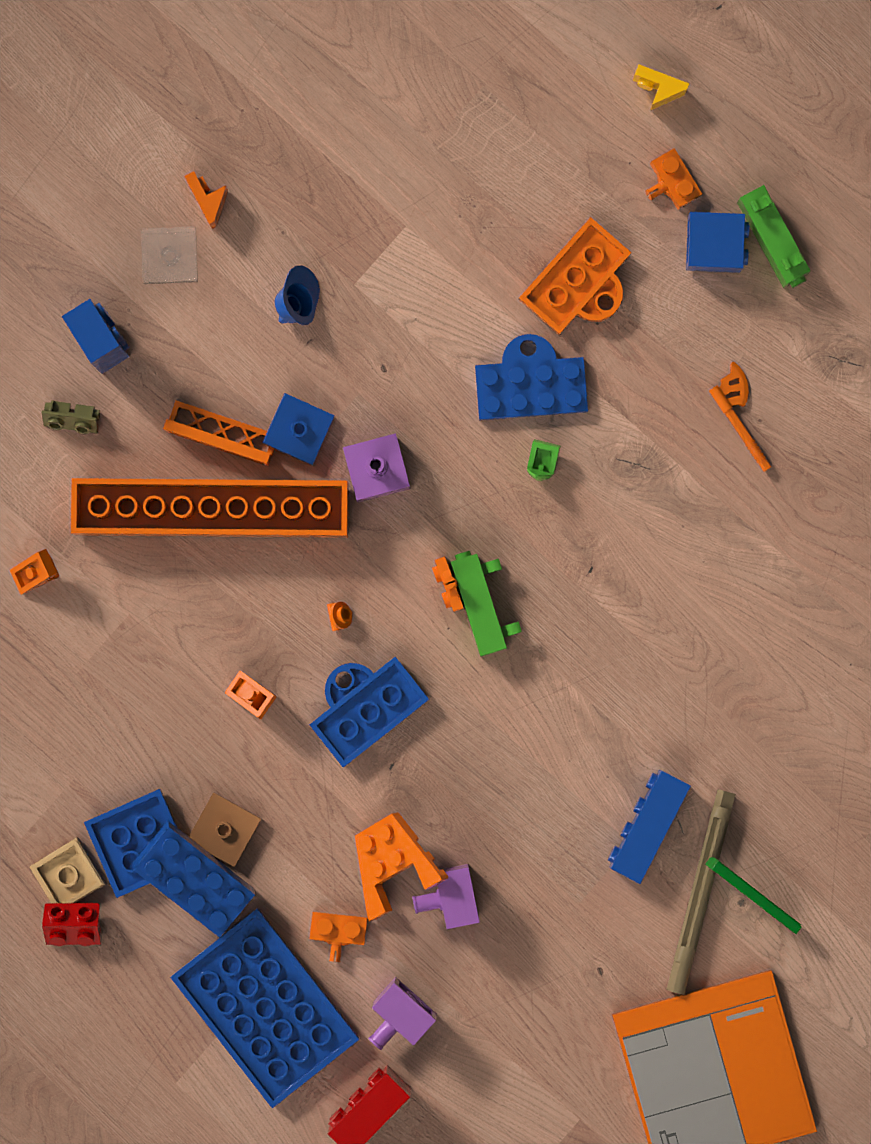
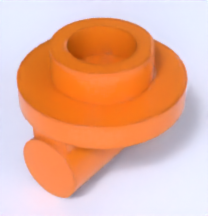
(339, 615)

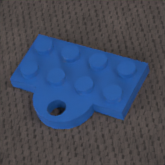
(531, 383)
(366, 707)

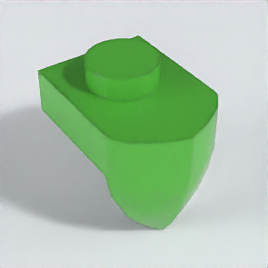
(543, 460)

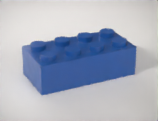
(193, 879)

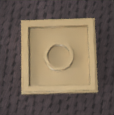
(67, 874)

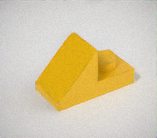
(667, 86)

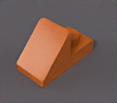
(210, 204)
(34, 572)
(250, 694)

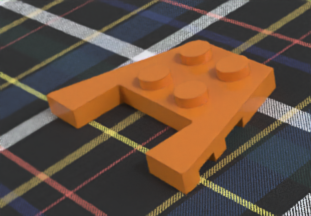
(387, 851)

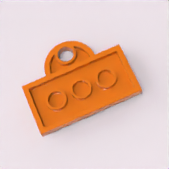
(578, 279)

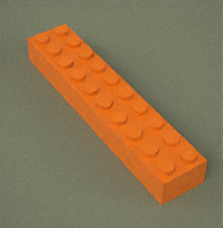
(209, 507)

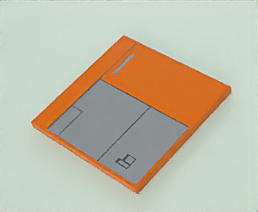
(716, 1066)

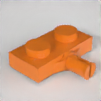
(673, 180)
(443, 574)
(338, 931)

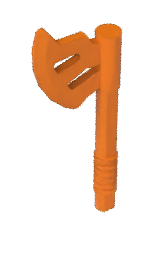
(725, 404)

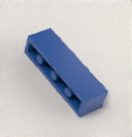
(649, 825)

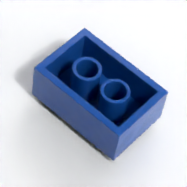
(97, 335)

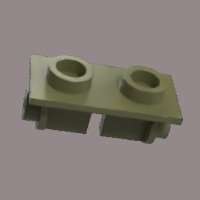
(58, 416)

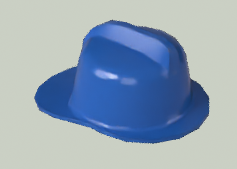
(298, 297)

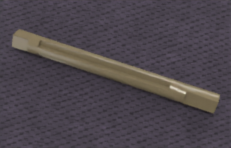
(700, 893)

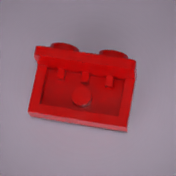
(71, 924)

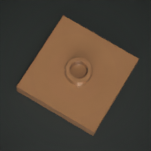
(224, 829)

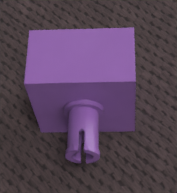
(376, 468)
(453, 897)
(402, 1013)

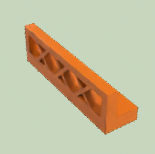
(214, 440)

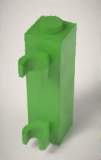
(774, 237)
(478, 602)

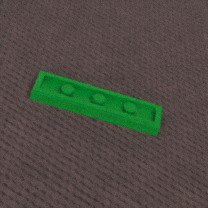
(753, 895)

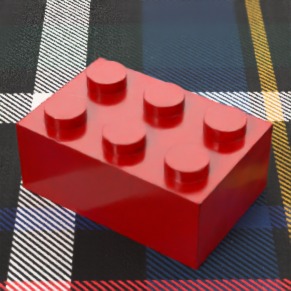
(369, 1108)

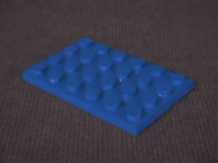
(264, 1008)

